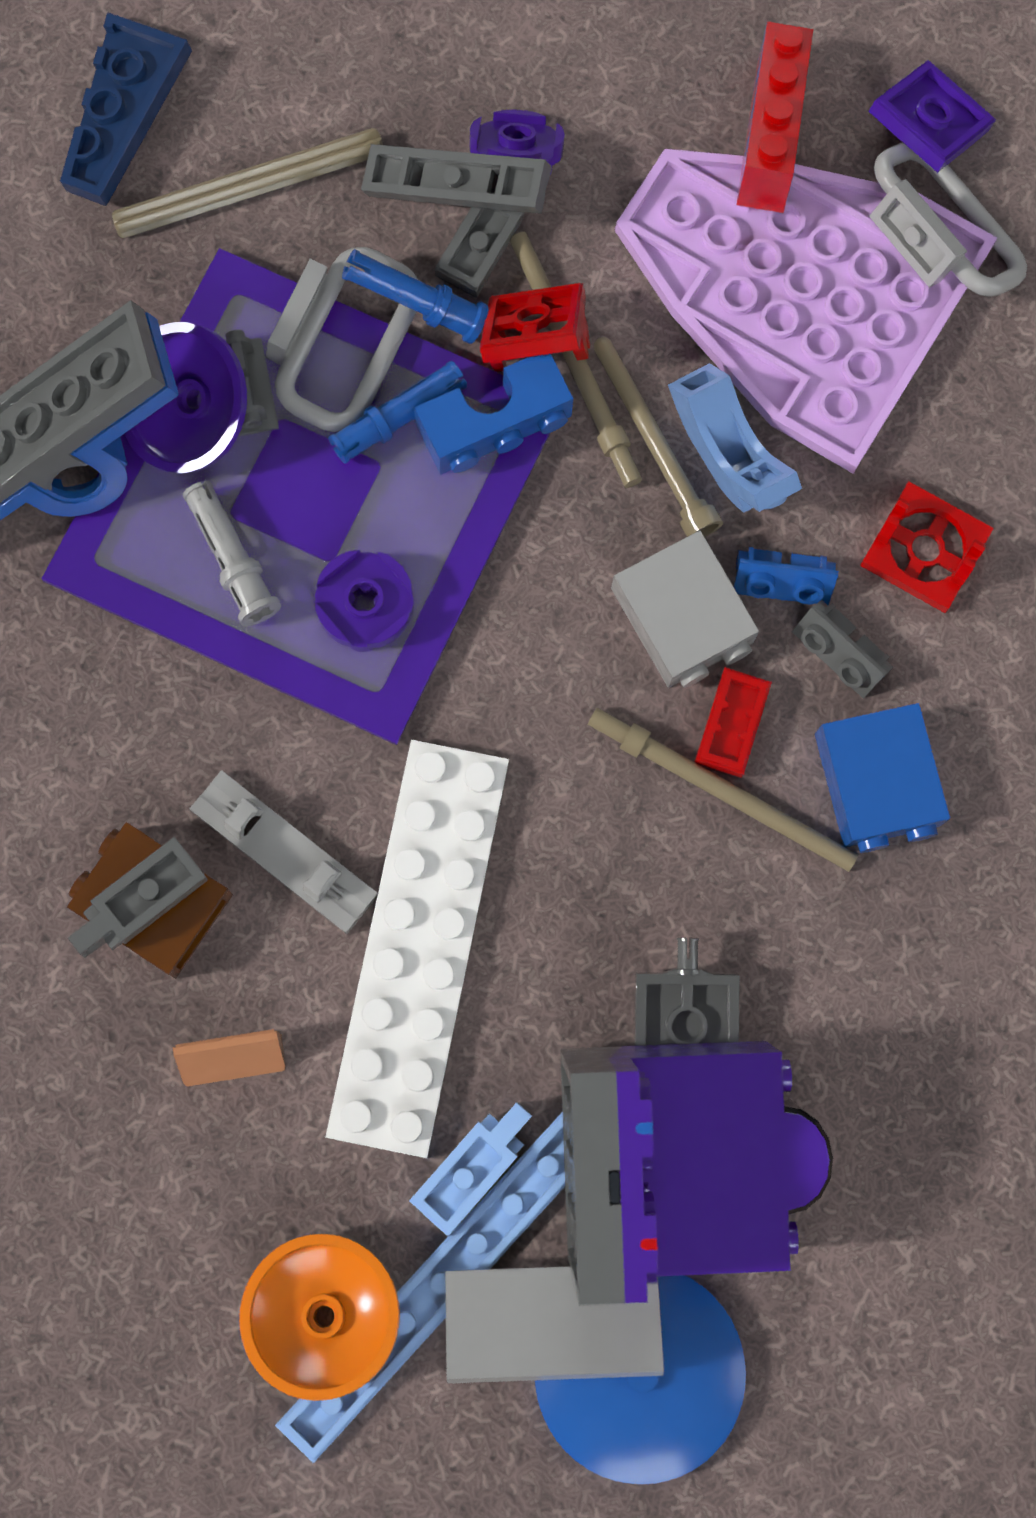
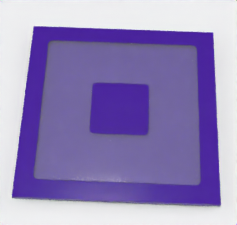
(299, 512)

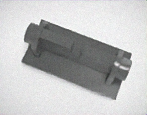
(260, 404)
(857, 663)

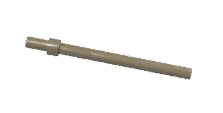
(611, 437)
(636, 741)

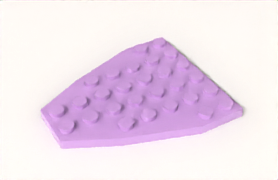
(798, 303)

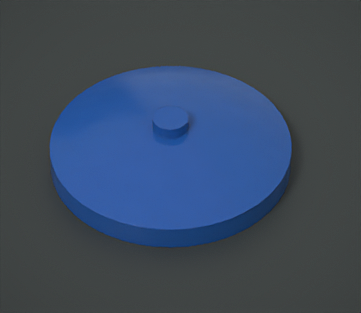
(657, 1424)

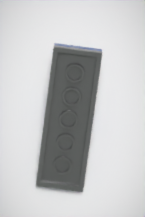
(77, 411)

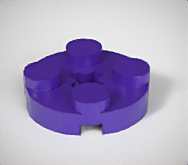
(517, 135)
(368, 572)

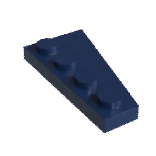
(127, 92)

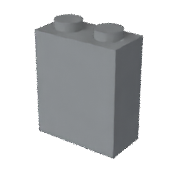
(685, 611)

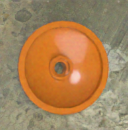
(282, 1323)

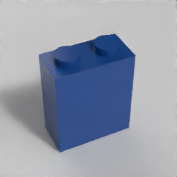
(882, 777)

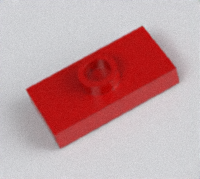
(733, 722)

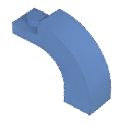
(728, 444)

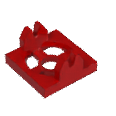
(555, 305)
(935, 593)

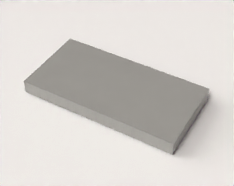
(532, 1328)

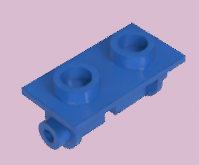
(803, 581)

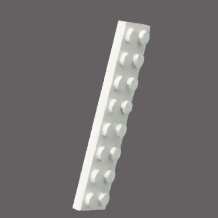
(418, 950)

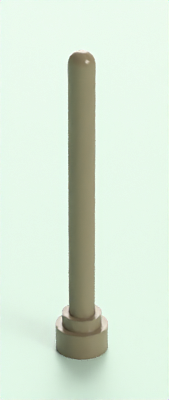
(695, 512)

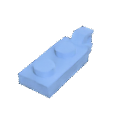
(471, 1169)

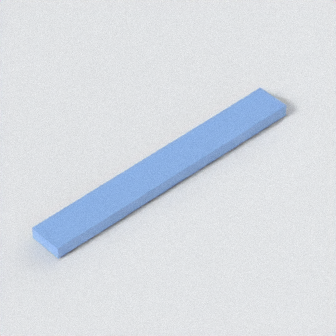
(422, 1300)

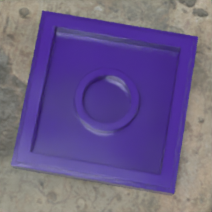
(932, 115)

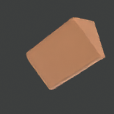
(230, 1057)

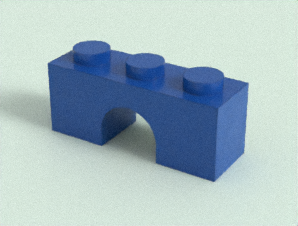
(461, 435)

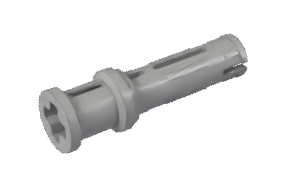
(239, 572)

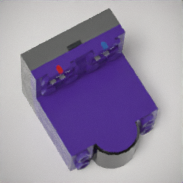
(683, 1164)

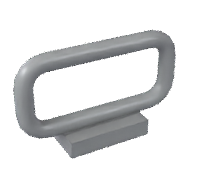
(926, 239)
(301, 325)

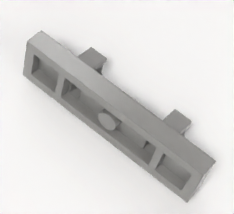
(284, 852)

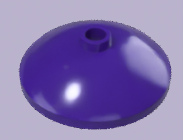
(180, 433)

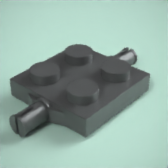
(686, 1003)

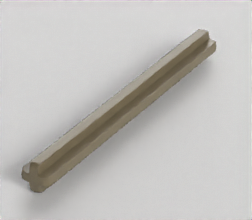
(245, 183)

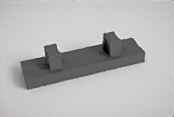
(456, 178)

